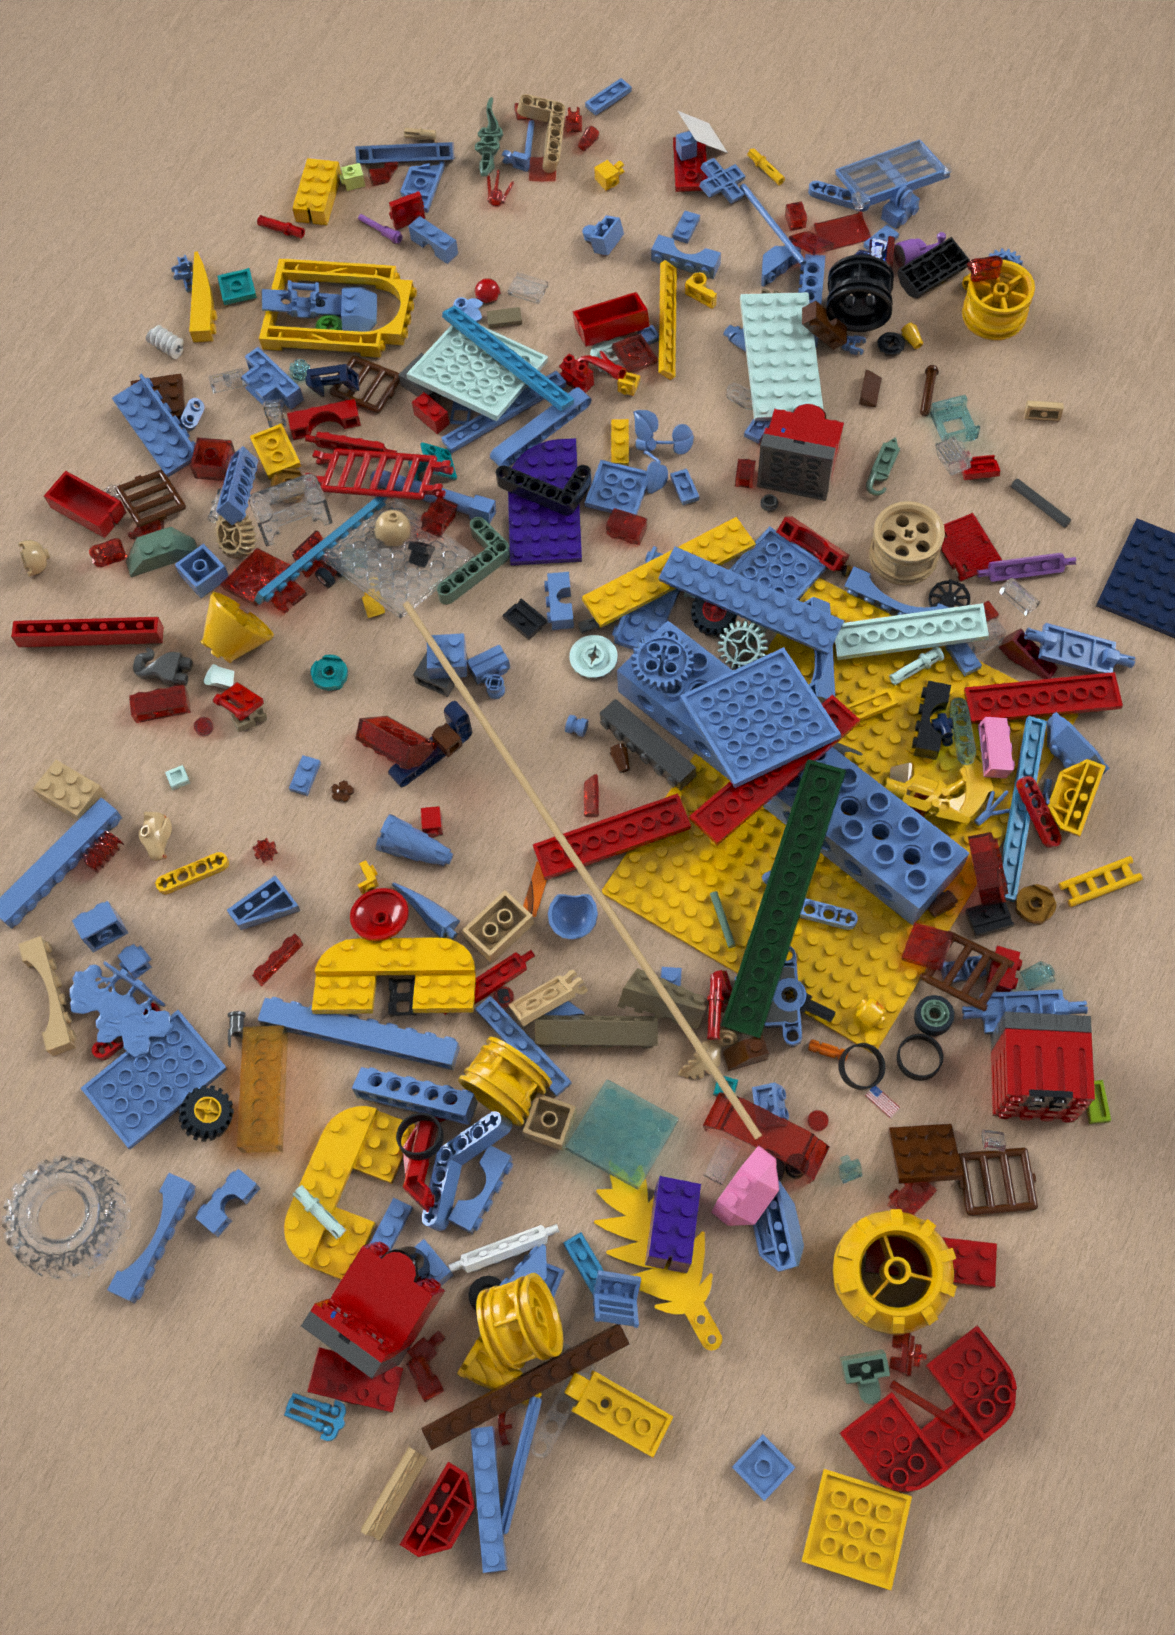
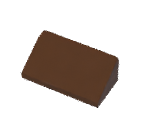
(870, 389)

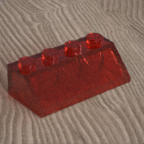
(394, 741)

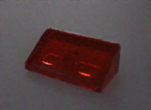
(591, 796)

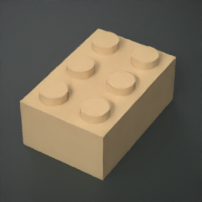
(68, 790)
(498, 926)

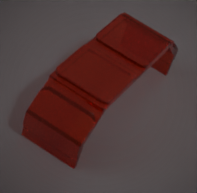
(779, 1136)

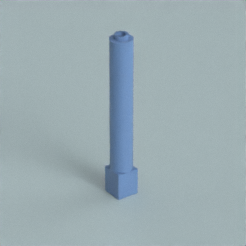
(474, 507)

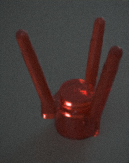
(495, 196)

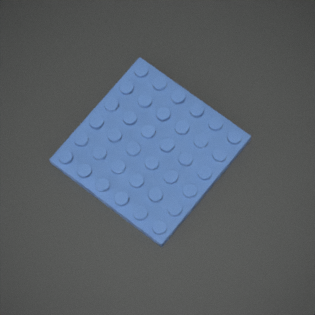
(760, 717)

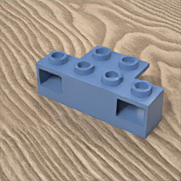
(269, 381)

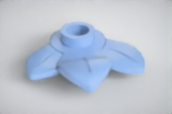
(470, 307)

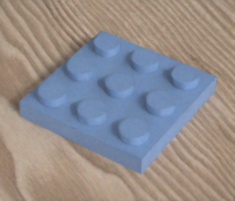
(617, 488)

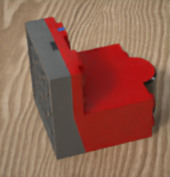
(799, 452)
(377, 1307)

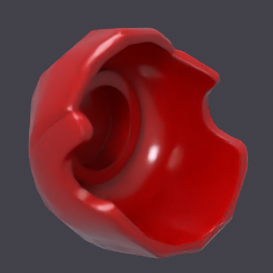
(487, 290)

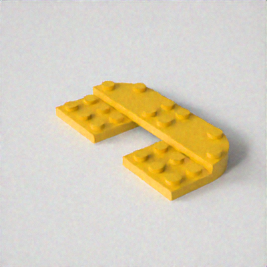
(350, 970)
(355, 1140)

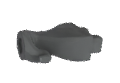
(166, 668)

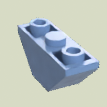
(776, 262)
(535, 1264)

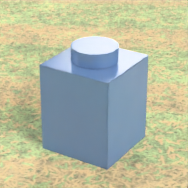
(686, 145)

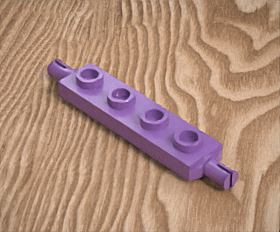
(1026, 567)

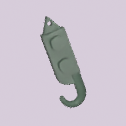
(883, 465)

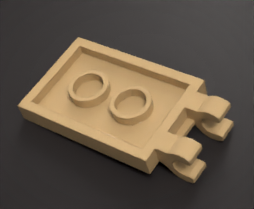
(546, 997)

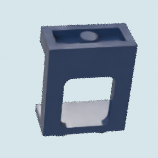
(347, 377)

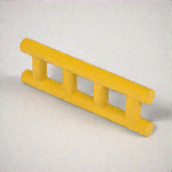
(1106, 872)

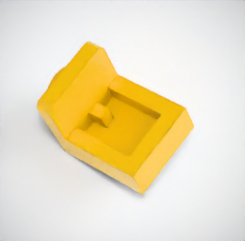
(629, 384)
(371, 606)
(370, 873)

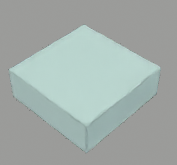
(177, 777)

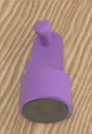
(912, 248)

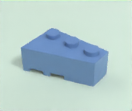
(263, 905)

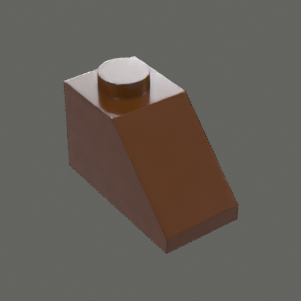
(746, 1053)

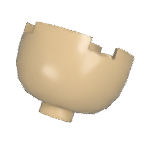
(392, 528)
(33, 557)

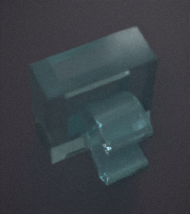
(849, 1169)

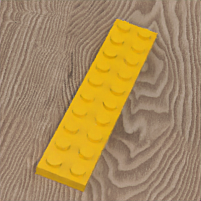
(643, 584)

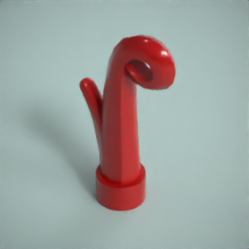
(605, 364)

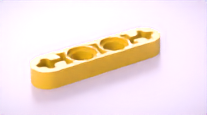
(193, 876)

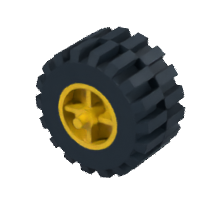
(205, 1113)

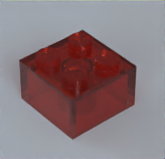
(211, 458)

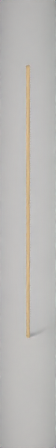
(586, 876)

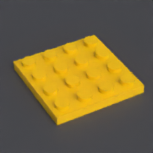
(857, 1529)

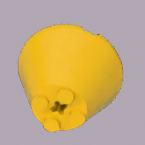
(231, 630)

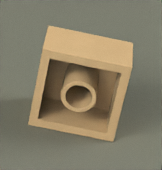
(549, 1122)

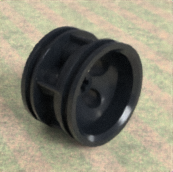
(860, 276)

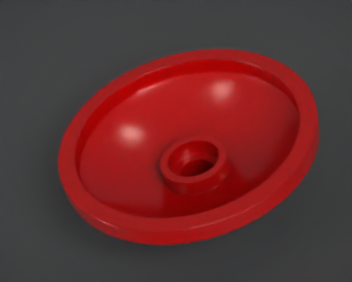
(378, 906)

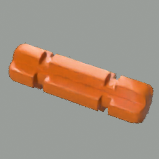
(826, 1049)

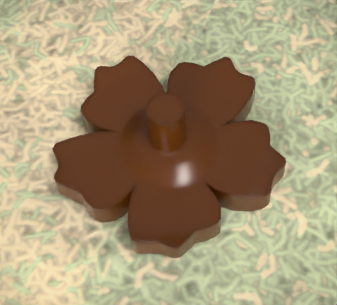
(342, 792)

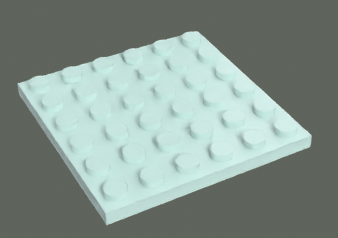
(470, 375)

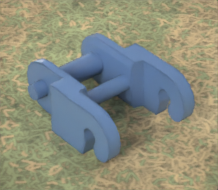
(855, 339)

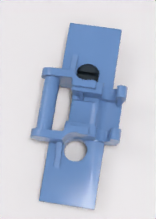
(302, 307)

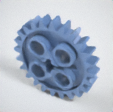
(680, 663)

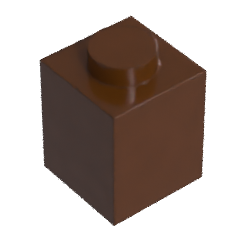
(447, 739)

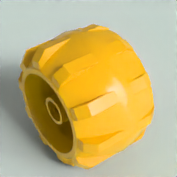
(849, 1282)

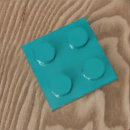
(236, 286)

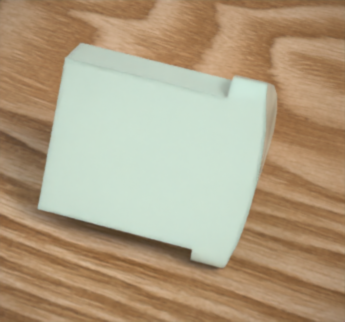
(219, 677)

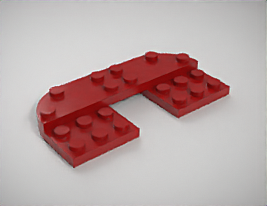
(911, 1458)

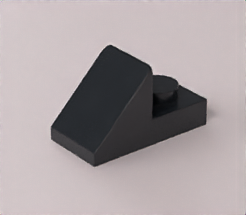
(420, 553)

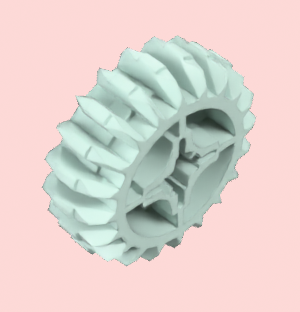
(728, 639)

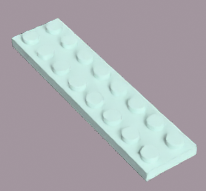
(912, 631)

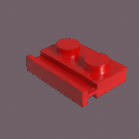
(982, 467)

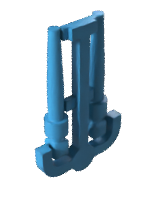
(338, 1422)

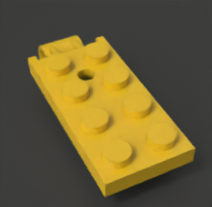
(625, 1417)

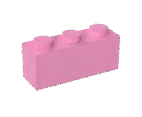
(996, 747)

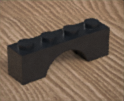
(928, 739)

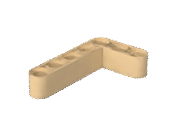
(552, 113)

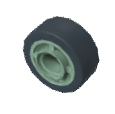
(941, 1007)

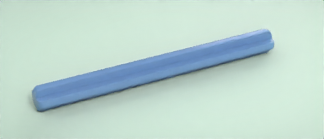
(520, 1462)

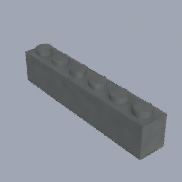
(647, 744)

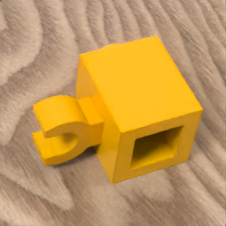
(607, 174)

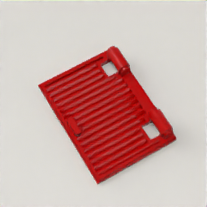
(967, 547)

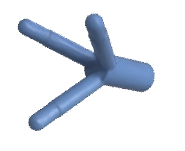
(1046, 791)
(989, 809)

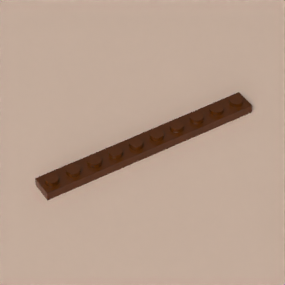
(524, 1386)

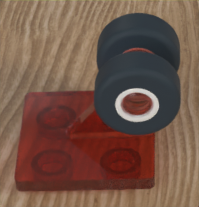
(322, 570)

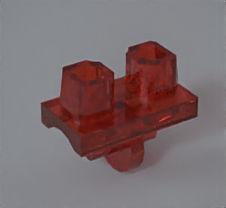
(906, 1344)

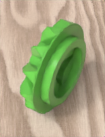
(325, 321)

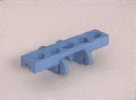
(184, 273)

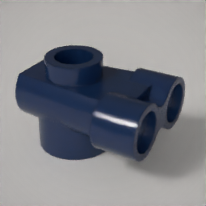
(944, 726)

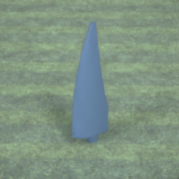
(435, 916)

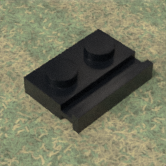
(524, 619)
(989, 918)

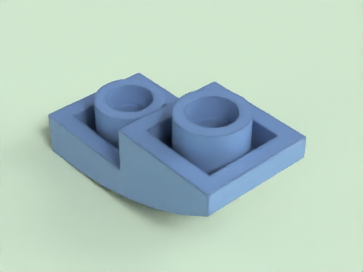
(965, 971)

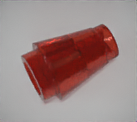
(589, 136)

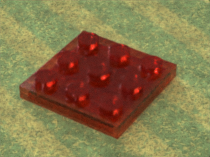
(253, 575)

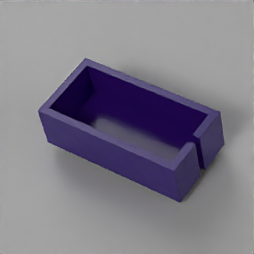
(673, 1224)

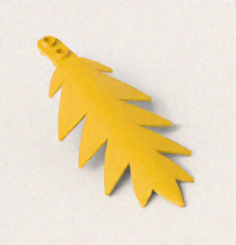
(669, 1285)

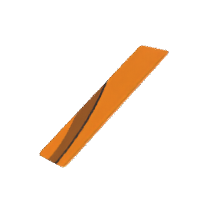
(535, 891)

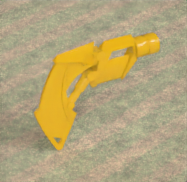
(958, 809)

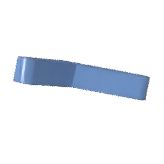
(450, 1161)

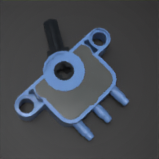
(787, 1013)

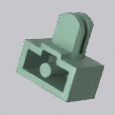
(865, 1370)

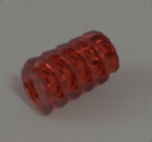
(101, 851)

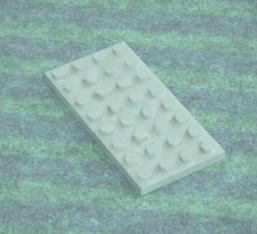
(779, 353)

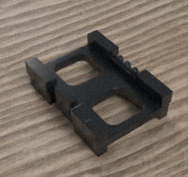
(396, 997)

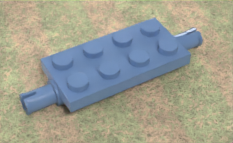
(1078, 649)
(1023, 1001)

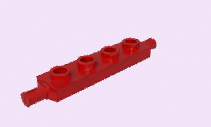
(332, 441)
(500, 974)

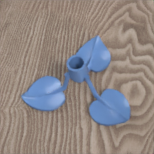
(645, 425)

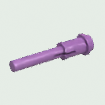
(394, 236)

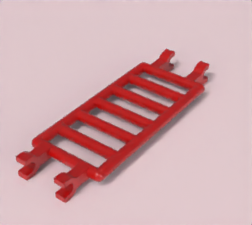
(425, 488)

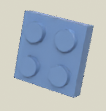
(763, 1467)

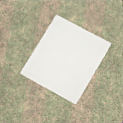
(702, 131)

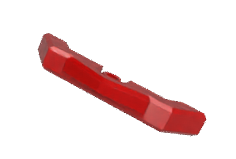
(416, 1170)

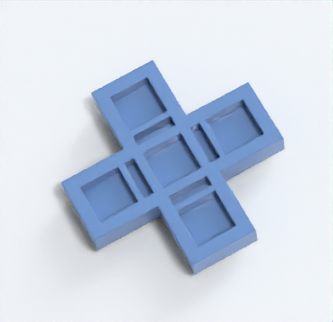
(722, 180)

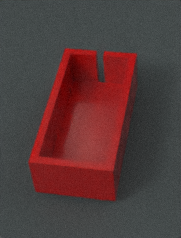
(611, 319)
(85, 504)

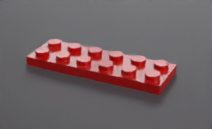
(973, 1263)

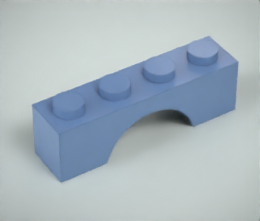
(703, 262)
(468, 1213)

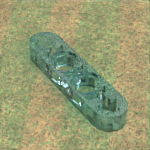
(962, 731)

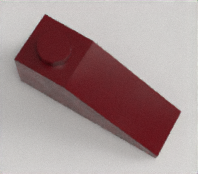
(1026, 654)

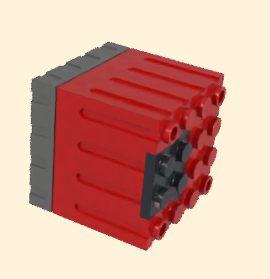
(1042, 1066)

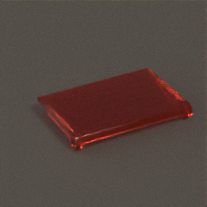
(844, 230)

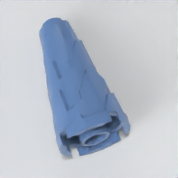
(405, 841)

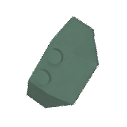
(158, 550)

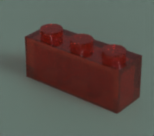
(159, 703)

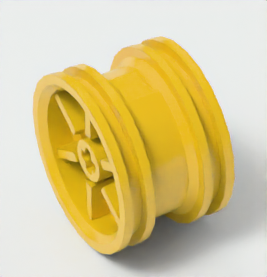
(1002, 303)

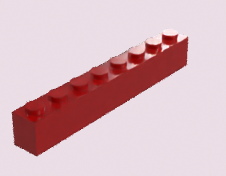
(87, 632)

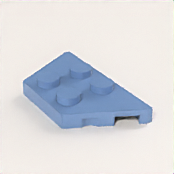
(425, 180)

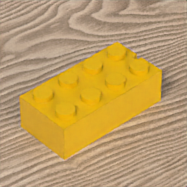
(317, 191)

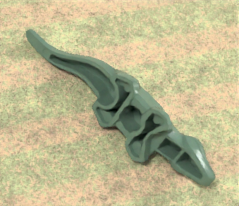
(489, 141)

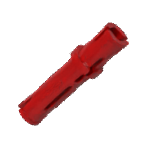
(286, 228)
(715, 985)

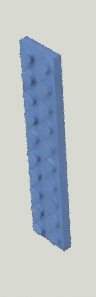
(751, 600)

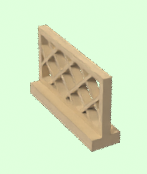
(394, 1494)

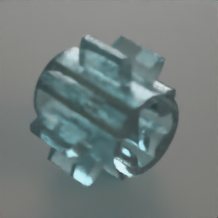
(299, 369)

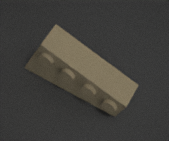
(643, 996)

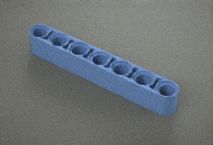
(539, 429)

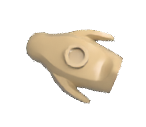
(155, 834)

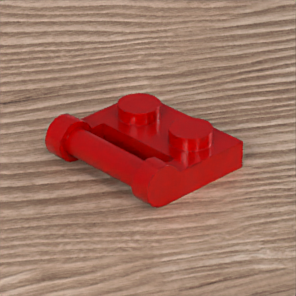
(242, 697)

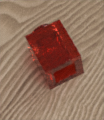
(745, 473)

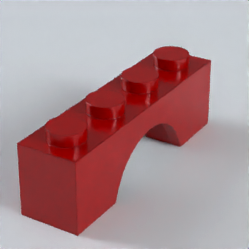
(304, 421)
(802, 535)

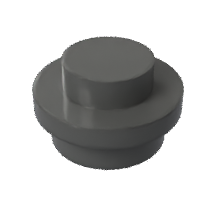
(769, 503)

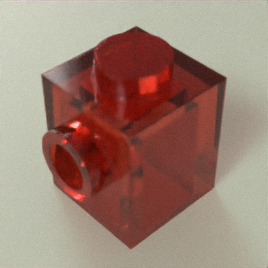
(795, 216)

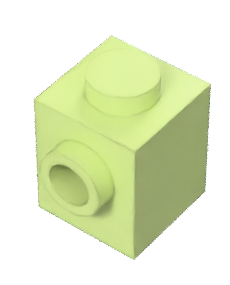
(352, 177)

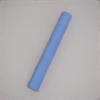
(529, 139)

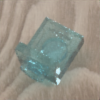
(1038, 975)

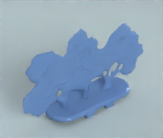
(119, 1013)

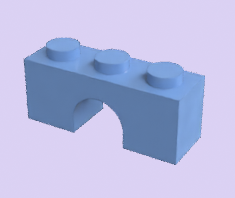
(425, 233)
(560, 614)
(213, 1214)

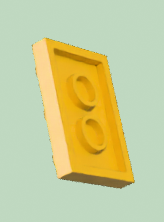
(275, 450)

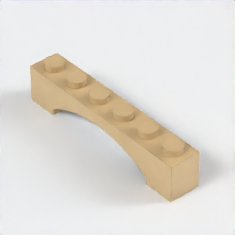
(58, 1035)

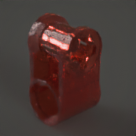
(986, 268)
(109, 552)

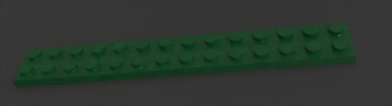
(783, 899)

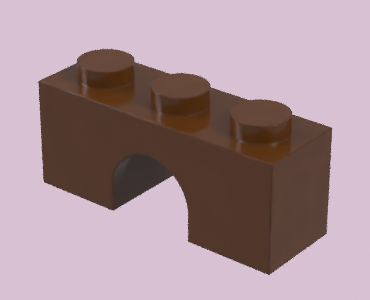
(816, 321)

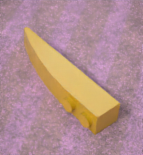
(202, 304)

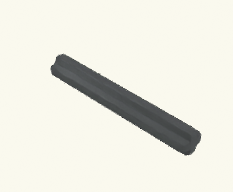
(1041, 502)

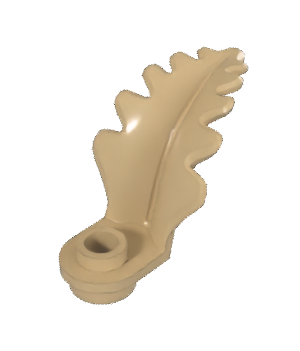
(697, 1066)

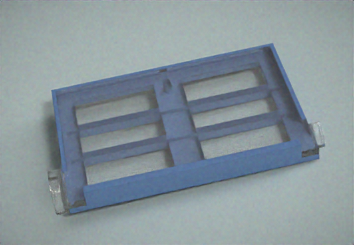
(885, 173)

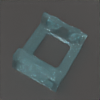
(950, 410)

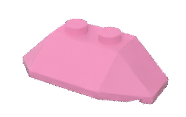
(749, 1190)

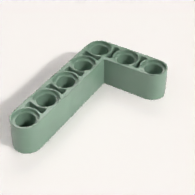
(478, 563)

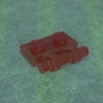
(292, 593)

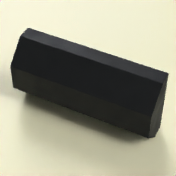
(932, 268)

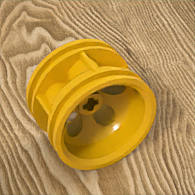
(505, 1080)
(519, 1322)

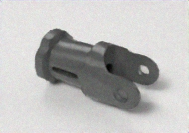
(236, 1025)

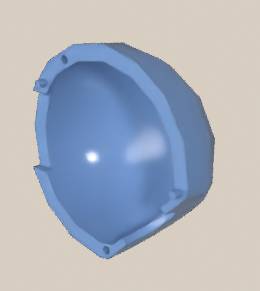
(572, 915)

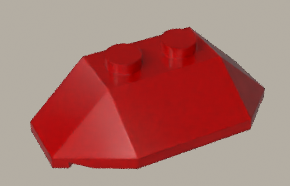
(441, 1514)

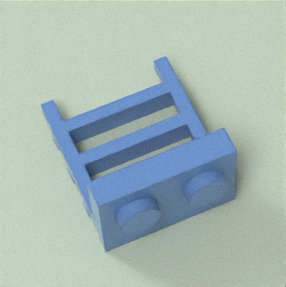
(616, 1298)

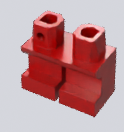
(576, 373)

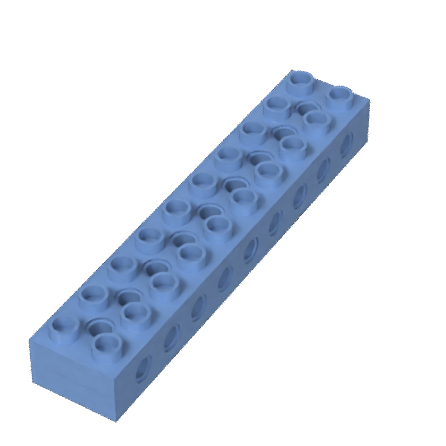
(849, 839)

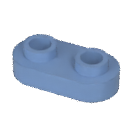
(193, 413)

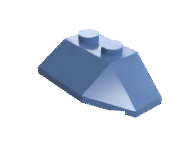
(358, 309)
(1069, 744)
(779, 1233)

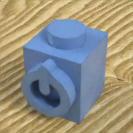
(134, 960)

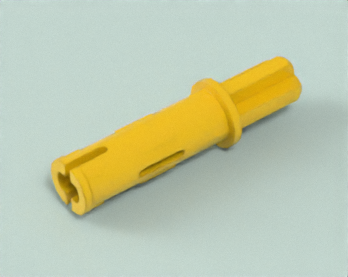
(771, 171)

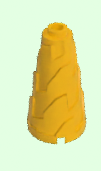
(482, 1371)

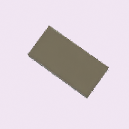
(504, 317)

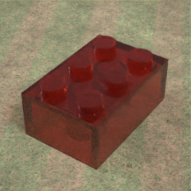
(988, 868)

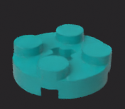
(331, 682)

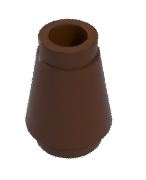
(620, 757)
(942, 904)

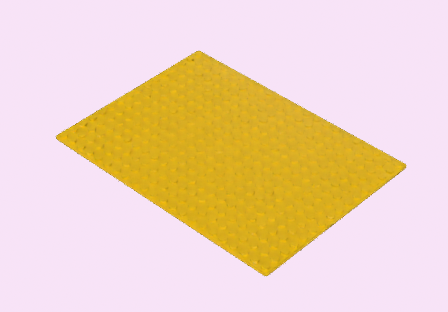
(838, 967)

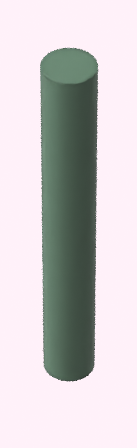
(722, 919)

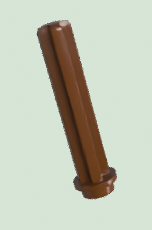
(931, 373)

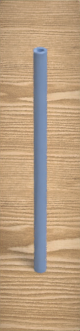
(773, 225)

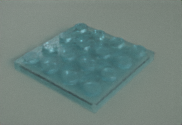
(622, 1134)

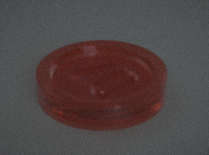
(818, 1120)

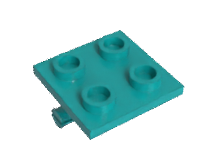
(441, 454)

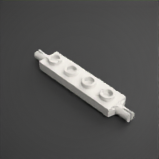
(503, 1249)

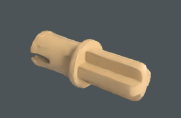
(420, 134)

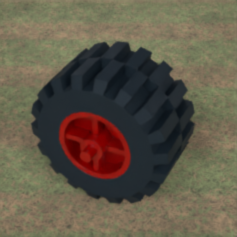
(711, 618)

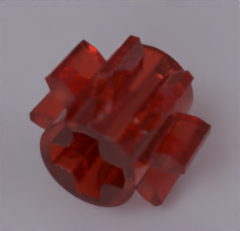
(265, 850)

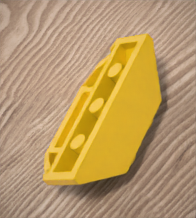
(1075, 794)

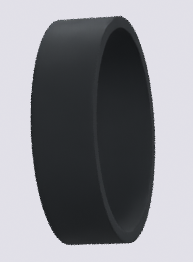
(922, 1037)
(882, 1067)
(415, 1118)

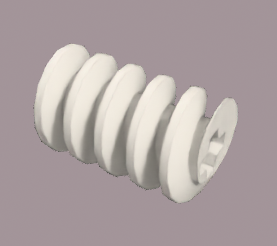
(165, 341)

